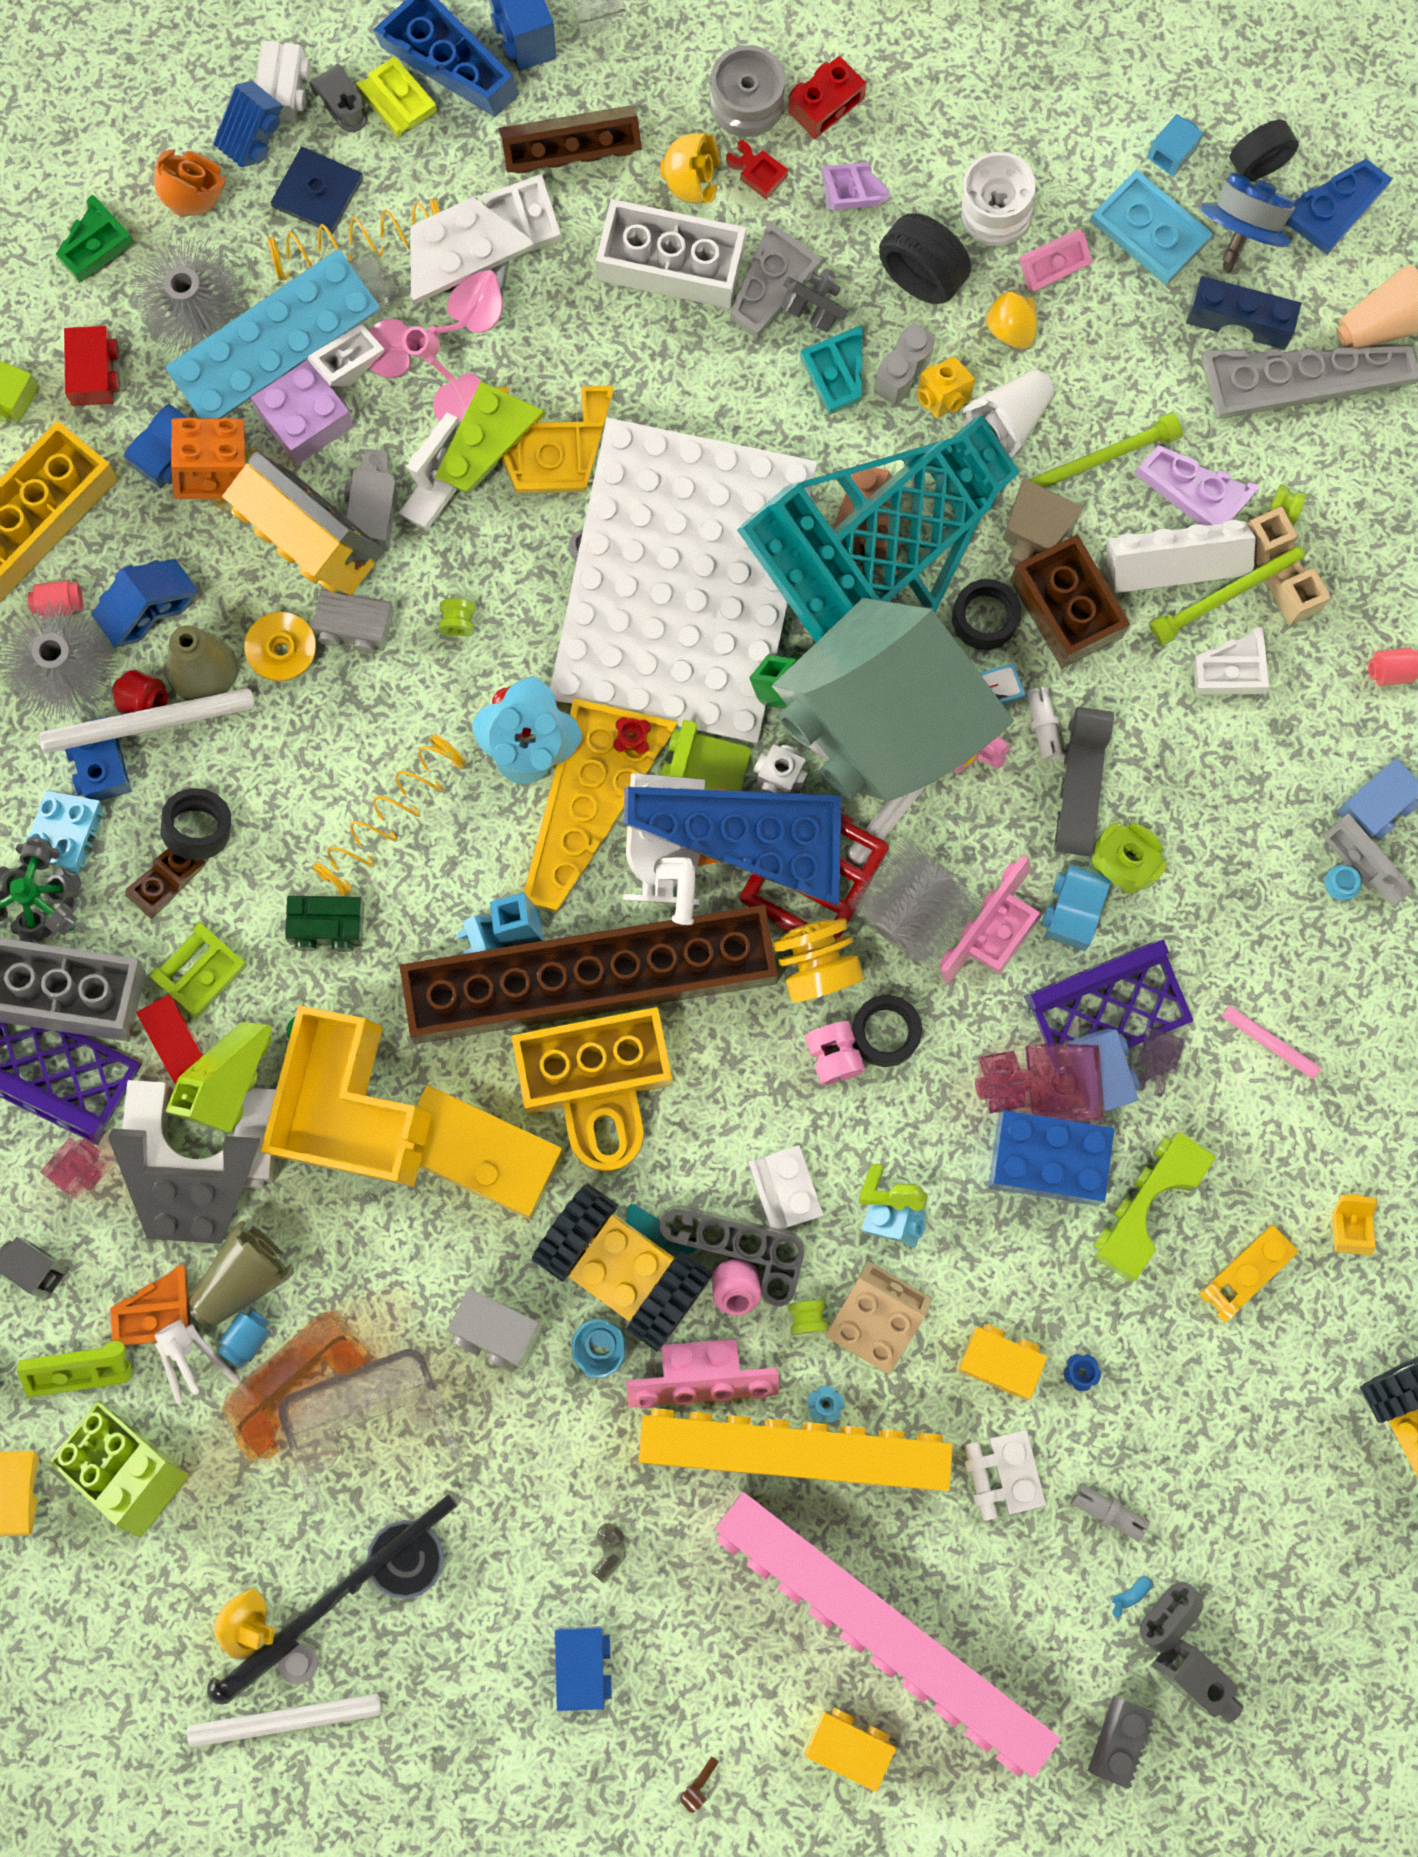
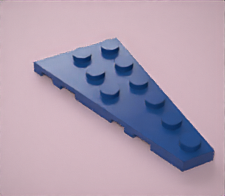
(765, 833)

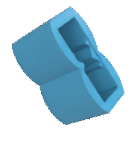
(1076, 908)

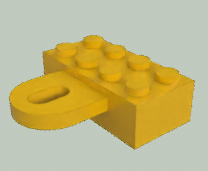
(595, 1074)

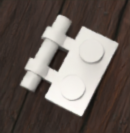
(1016, 1474)

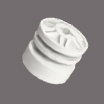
(1002, 182)

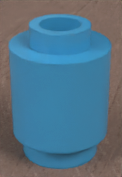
(244, 1337)

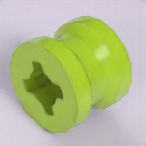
(1291, 502)
(456, 617)
(807, 1317)

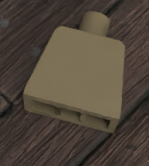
(1038, 521)

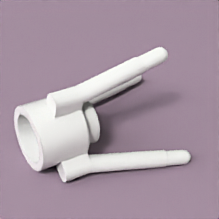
(174, 1343)

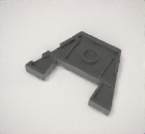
(179, 1201)

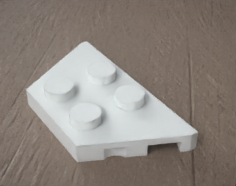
(458, 245)

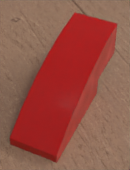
(170, 1036)

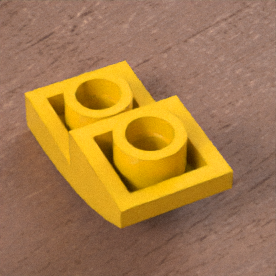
(16, 1492)

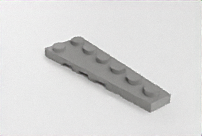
(1276, 379)

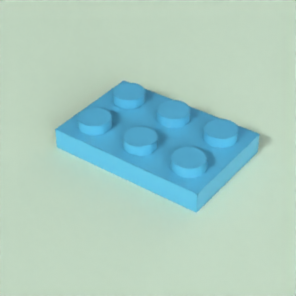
(1151, 227)

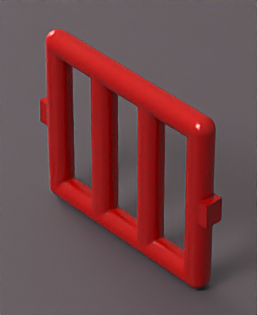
(788, 921)

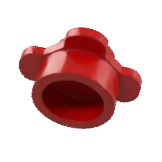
(639, 728)

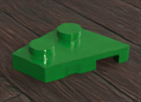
(93, 241)

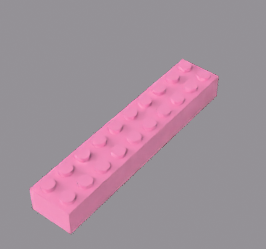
(891, 1637)

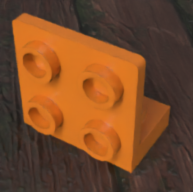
(206, 456)

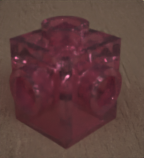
(1002, 1082)

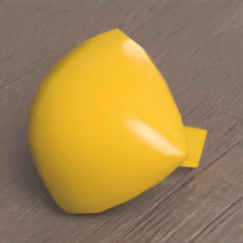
(1013, 320)
(242, 1624)

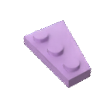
(1196, 491)

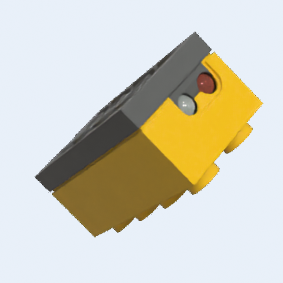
(302, 525)

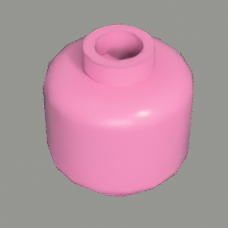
(736, 1287)

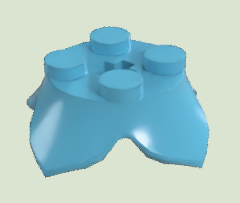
(531, 706)

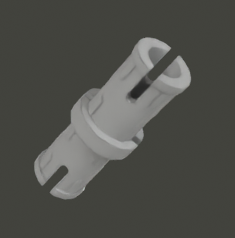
(1110, 1512)

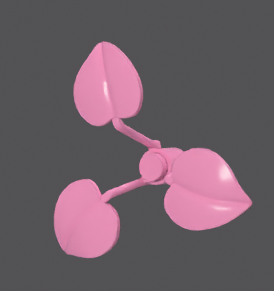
(473, 303)

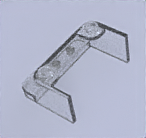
(347, 1400)

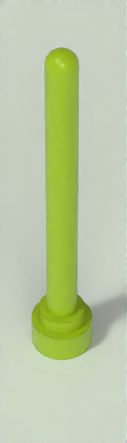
(1165, 429)
(1167, 627)

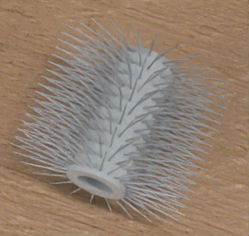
(188, 296)
(57, 662)
(915, 905)

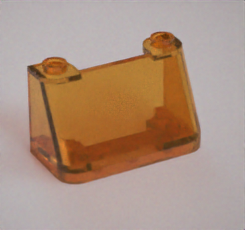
(248, 1407)

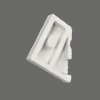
(528, 209)
(1233, 667)

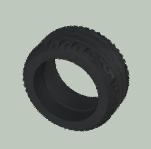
(925, 258)

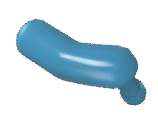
(1132, 1596)

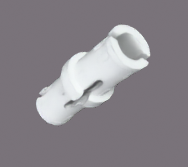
(1044, 724)

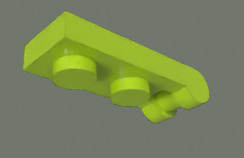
(75, 1370)

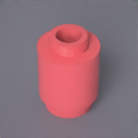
(56, 592)
(1394, 666)

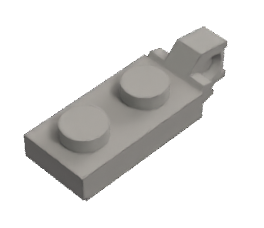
(1367, 859)

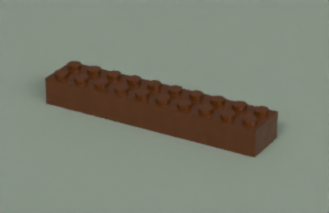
(587, 974)

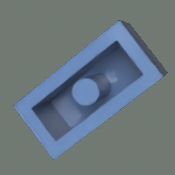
(1382, 799)
(1118, 1081)

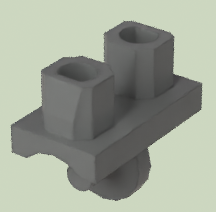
(800, 294)

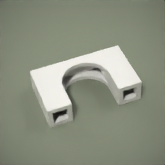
(146, 1111)

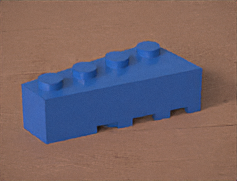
(446, 51)

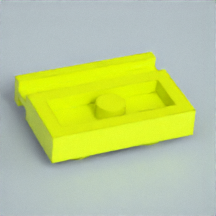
(396, 97)

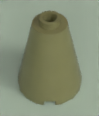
(199, 664)
(238, 1275)

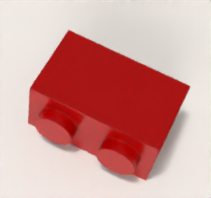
(89, 365)

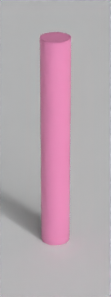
(1271, 1042)

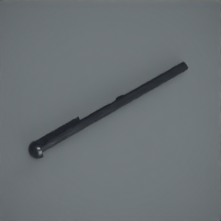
(284, 1642)

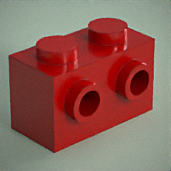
(826, 96)

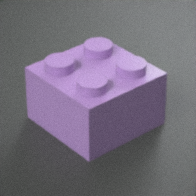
(302, 412)

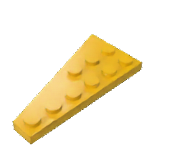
(587, 799)

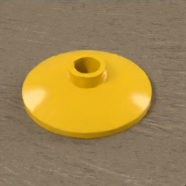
(277, 630)

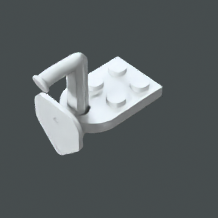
(661, 862)

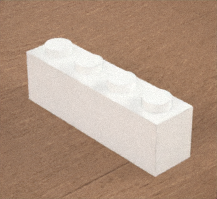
(1180, 556)

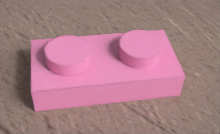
(1055, 260)

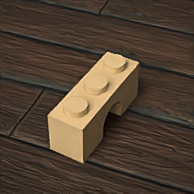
(1294, 589)

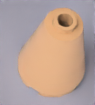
(1384, 314)

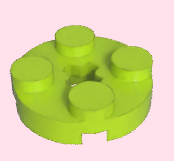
(1118, 868)

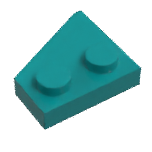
(836, 369)

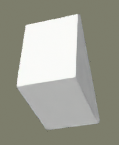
(346, 357)

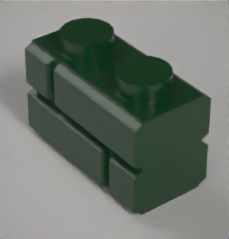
(324, 922)

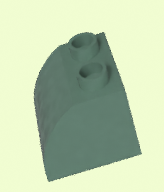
(889, 701)

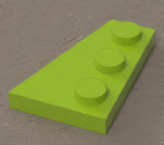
(485, 434)

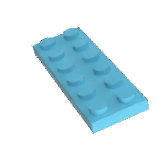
(272, 337)

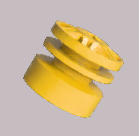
(818, 960)

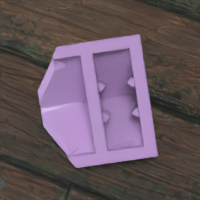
(852, 186)

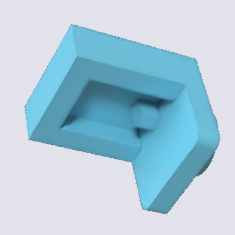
(893, 1224)

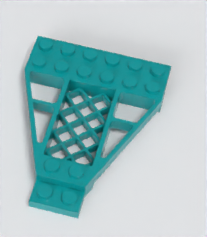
(820, 572)

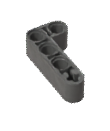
(1082, 782)
(730, 1245)

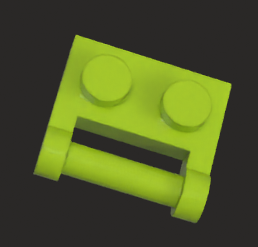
(206, 977)

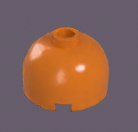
(188, 182)

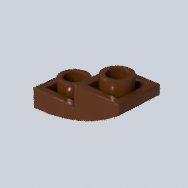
(162, 882)

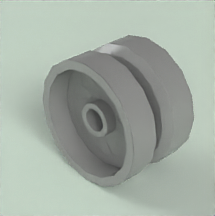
(747, 91)

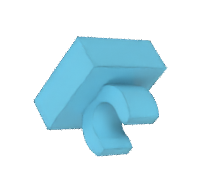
(480, 934)

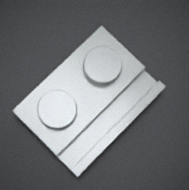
(785, 1188)

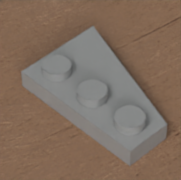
(763, 287)

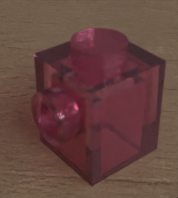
(74, 1167)

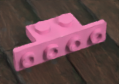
(998, 928)
(701, 1374)

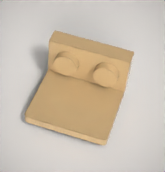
(879, 1317)

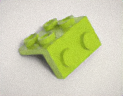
(707, 758)

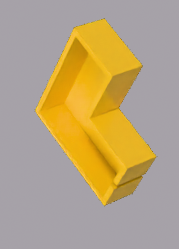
(323, 1106)

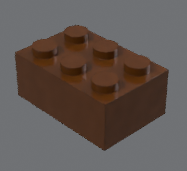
(1069, 601)

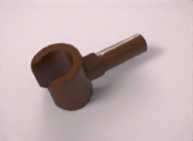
(693, 1797)

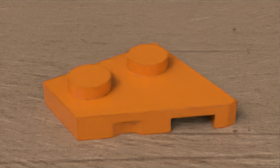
(152, 1309)

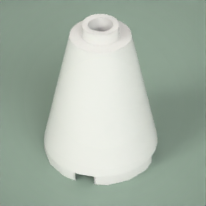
(1013, 408)

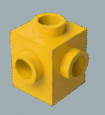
(945, 387)

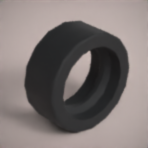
(1264, 150)
(973, 637)
(195, 800)
(904, 1009)

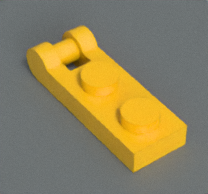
(1249, 1272)

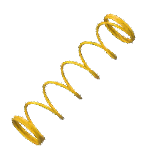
(276, 257)
(440, 746)

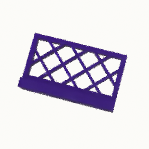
(1106, 975)
(52, 1107)

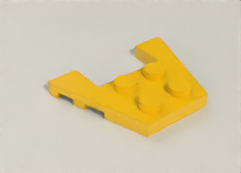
(559, 454)

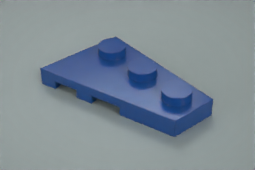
(1333, 208)

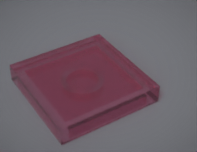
(1065, 1081)

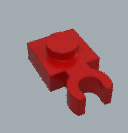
(759, 172)

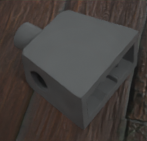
(1200, 1681)

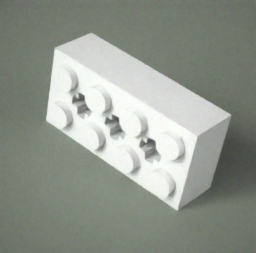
(670, 253)

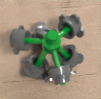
(18, 886)

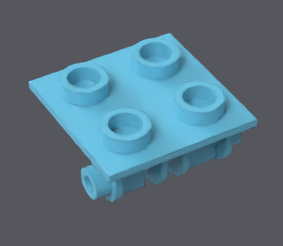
(66, 825)

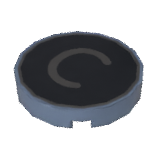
(413, 1569)

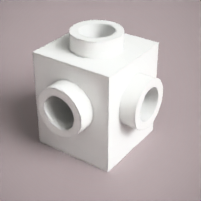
(780, 782)

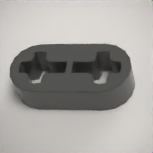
(1171, 1617)

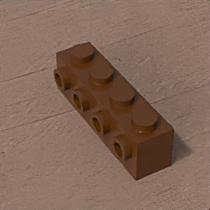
(570, 139)

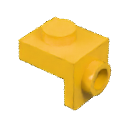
(1354, 1224)

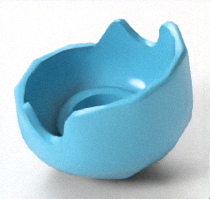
(603, 1334)

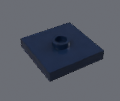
(316, 189)

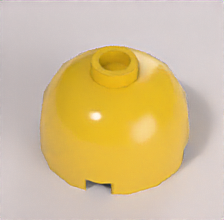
(689, 164)

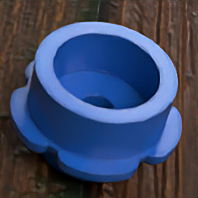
(1085, 1362)

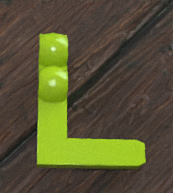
(898, 1197)

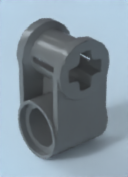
(340, 98)

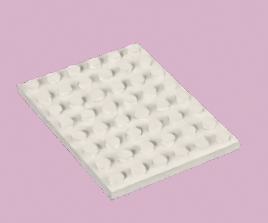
(664, 588)

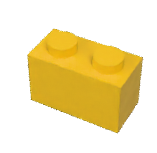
(1002, 1362)
(849, 1749)

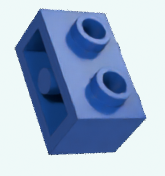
(99, 769)

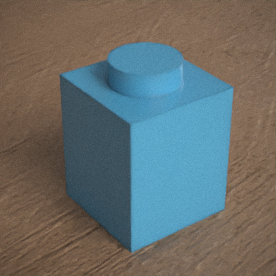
(1175, 144)
(516, 920)

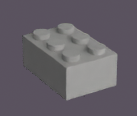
(494, 1329)

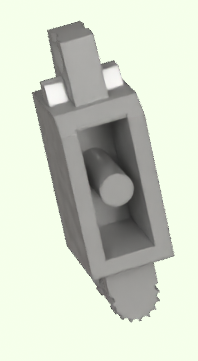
(372, 498)

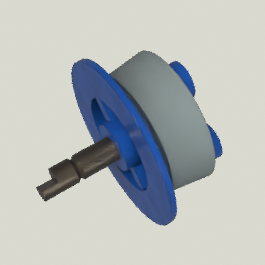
(1250, 213)

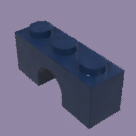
(1265, 315)

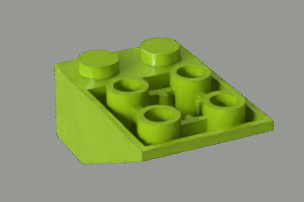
(217, 1083)
(118, 1470)

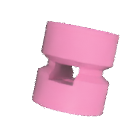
(845, 1063)

